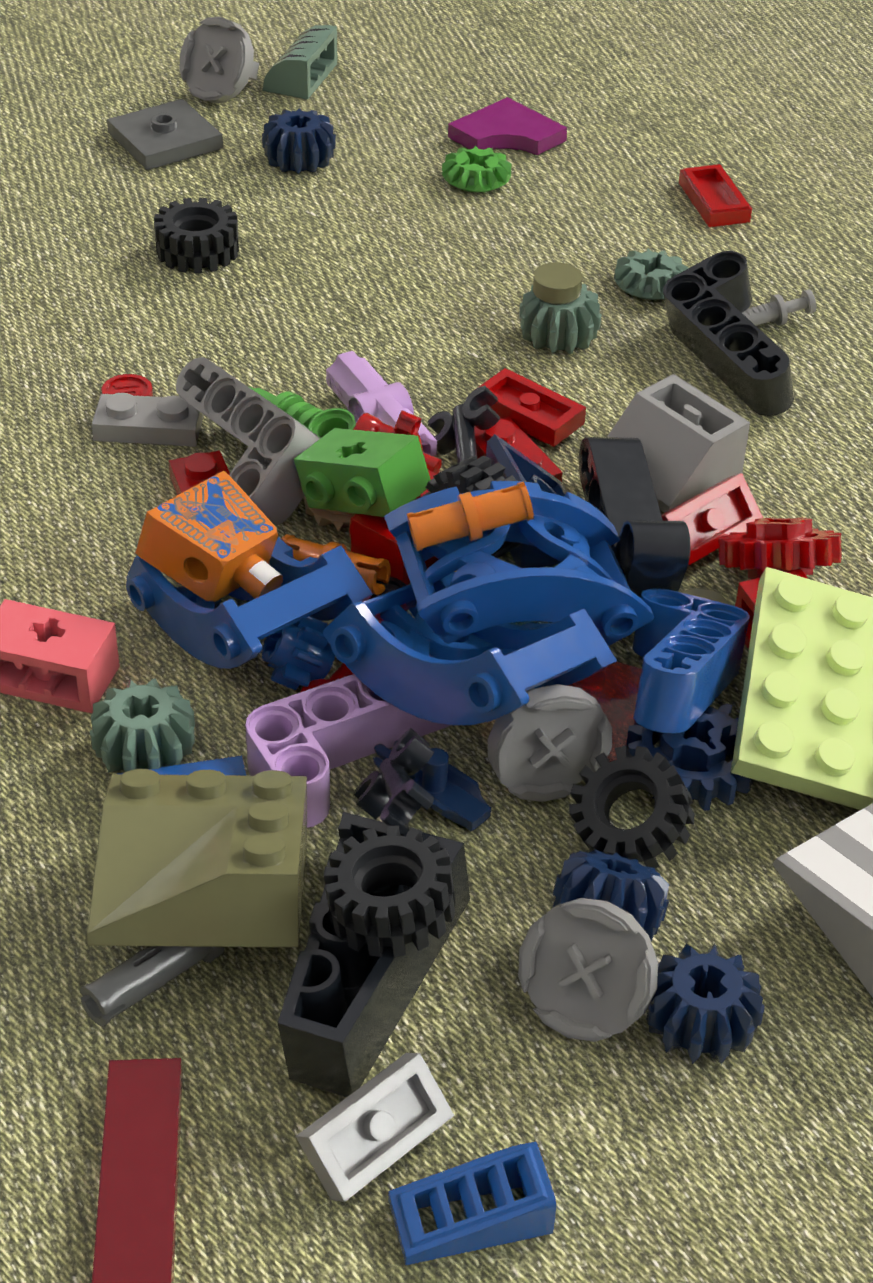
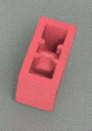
(55, 655)

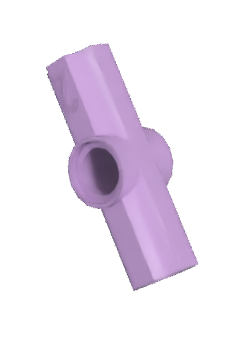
(366, 392)

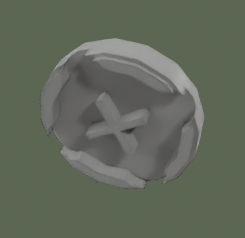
(217, 60)
(549, 742)
(588, 969)

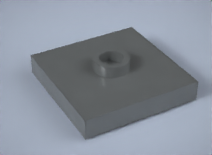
(165, 134)

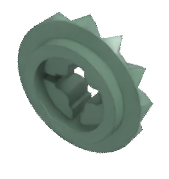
(659, 269)

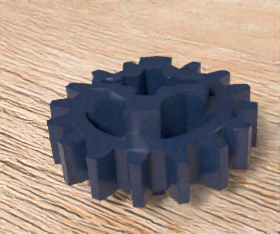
(699, 755)

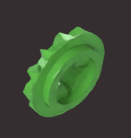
(476, 169)

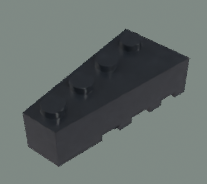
(350, 1002)

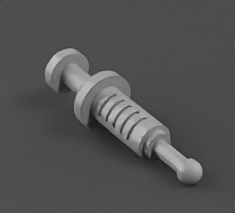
(778, 309)

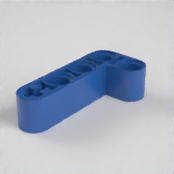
(688, 657)

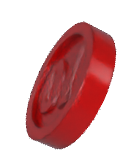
(128, 383)

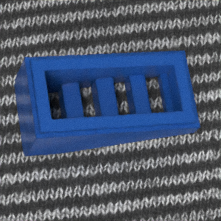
(490, 1174)

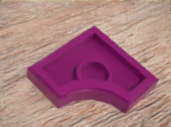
(507, 126)

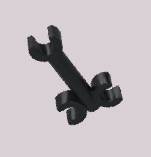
(459, 430)
(390, 791)

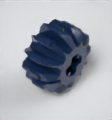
(298, 141)
(615, 880)
(705, 1004)

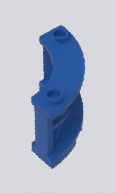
(496, 593)
(231, 634)
(466, 679)

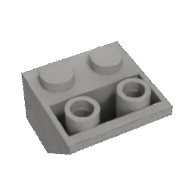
(685, 439)

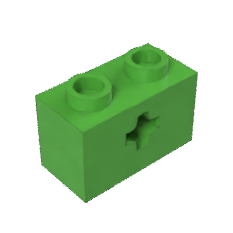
(362, 471)

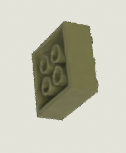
(200, 860)

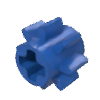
(299, 653)

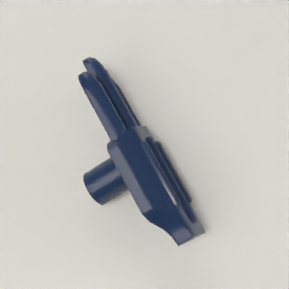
(453, 791)

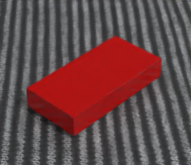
(715, 195)

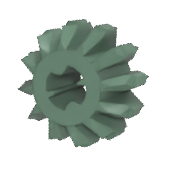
(560, 325)
(142, 727)

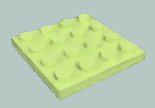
(809, 691)

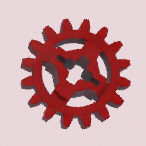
(780, 545)

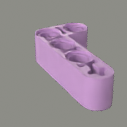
(323, 731)

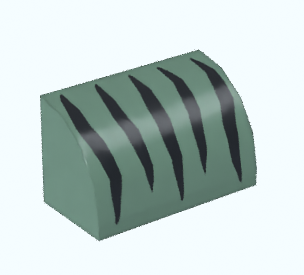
(304, 63)

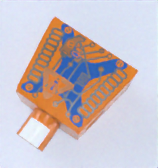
(212, 541)

